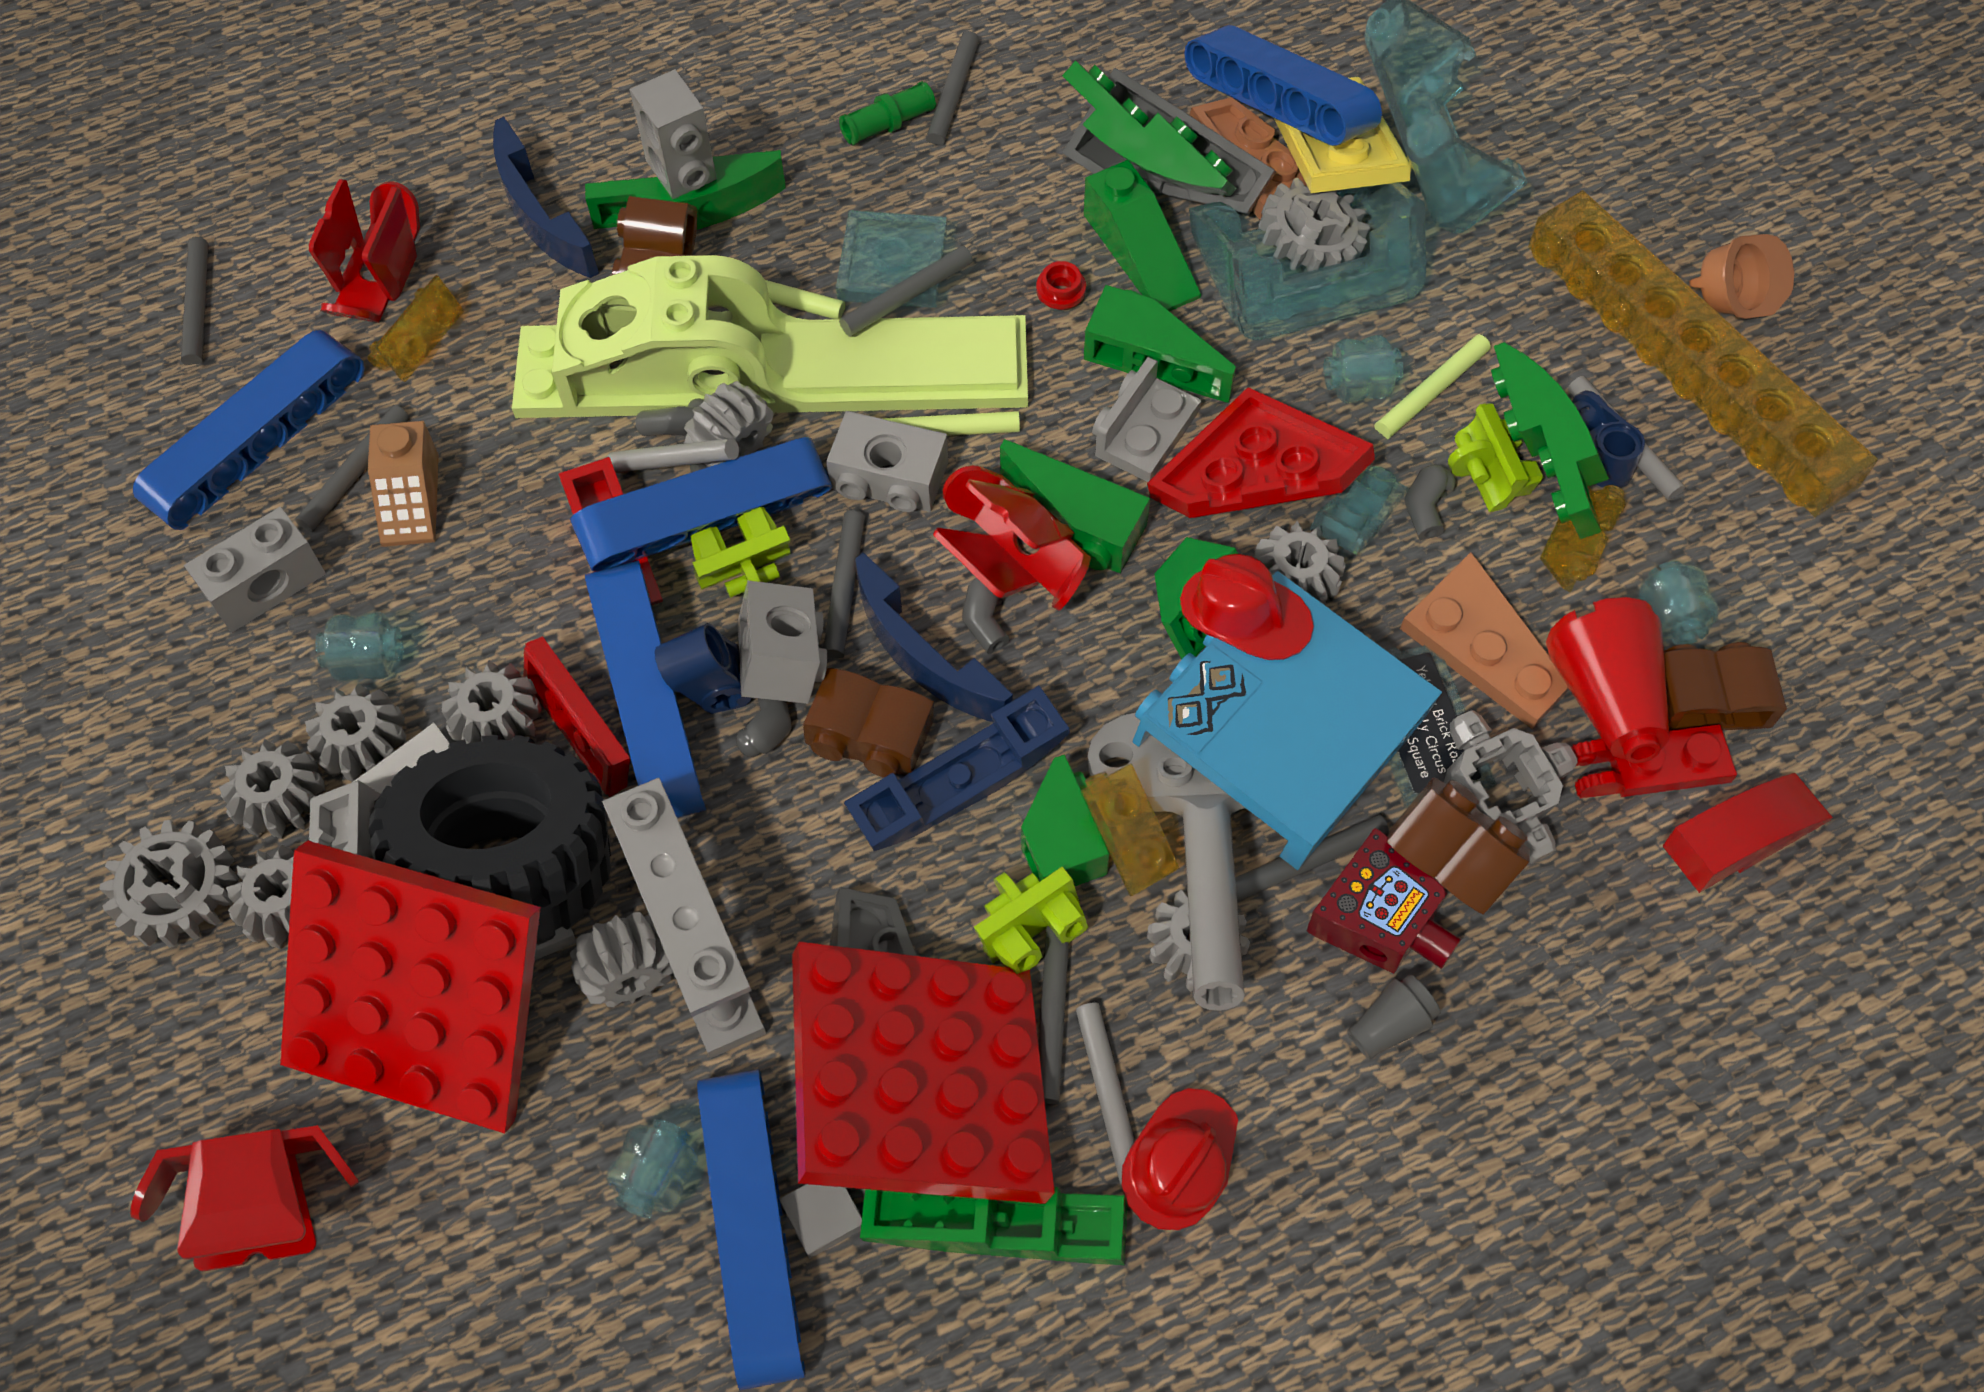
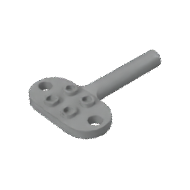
(1209, 854)

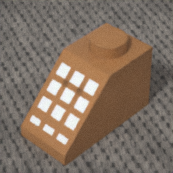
(403, 482)

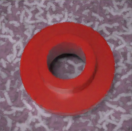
(1061, 274)

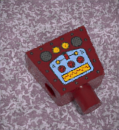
(1384, 909)

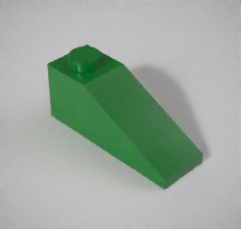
(1138, 235)
(1135, 327)
(1100, 513)

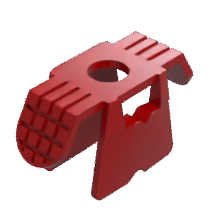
(385, 250)
(1004, 515)
(239, 1195)

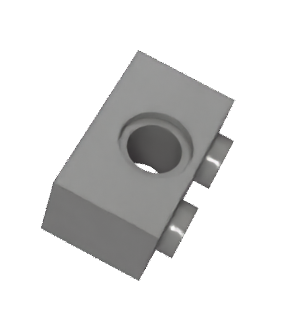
(870, 443)
(255, 569)
(780, 642)

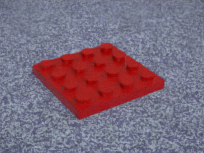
(407, 985)
(918, 1076)

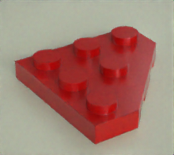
(1259, 457)

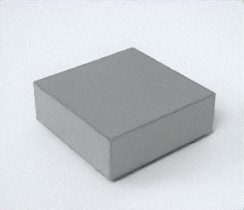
(821, 1216)

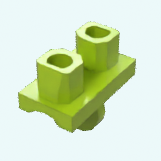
(1491, 460)
(761, 546)
(1024, 912)

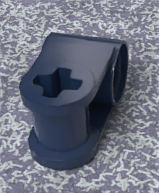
(1615, 439)
(703, 668)

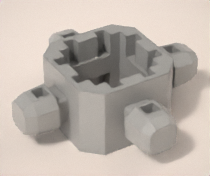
(1538, 771)

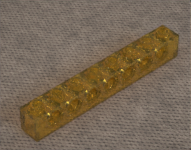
(1701, 354)

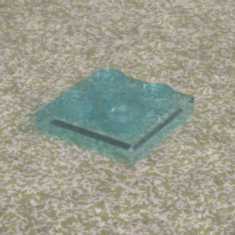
(885, 251)

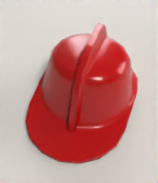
(1247, 608)
(1180, 1160)

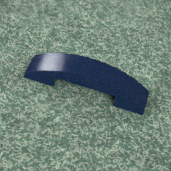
(558, 236)
(968, 690)
(960, 776)

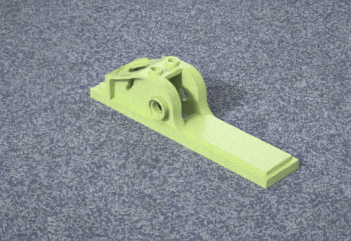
(669, 337)

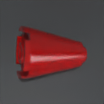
(1616, 673)

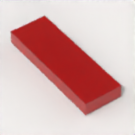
(576, 717)

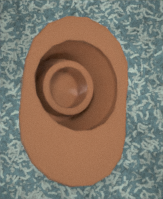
(1747, 276)

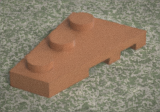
(1252, 135)
(1487, 642)

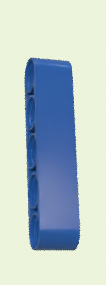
(1283, 85)
(246, 428)
(715, 496)
(643, 698)
(749, 1231)

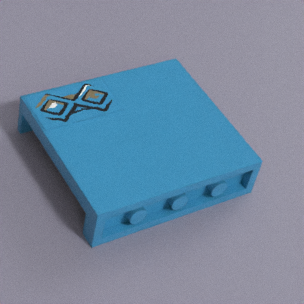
(1295, 732)

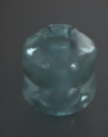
(1363, 368)
(1681, 601)
(359, 646)
(652, 1168)

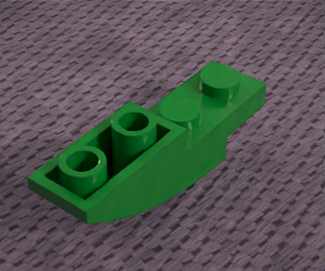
(1158, 147)
(740, 186)
(1554, 431)

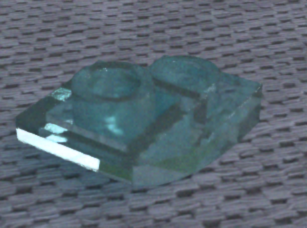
(1360, 509)

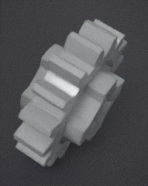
(1312, 226)
(154, 910)

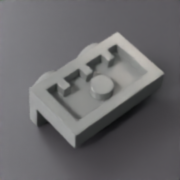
(1143, 422)

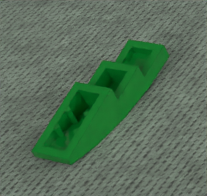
(1063, 1229)

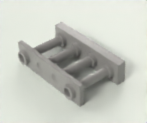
(684, 917)

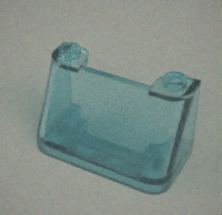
(1418, 71)
(1273, 300)

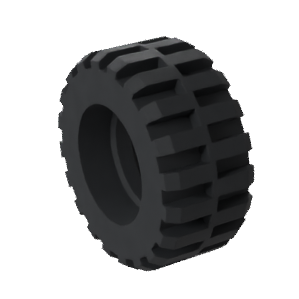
(501, 792)

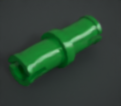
(887, 113)

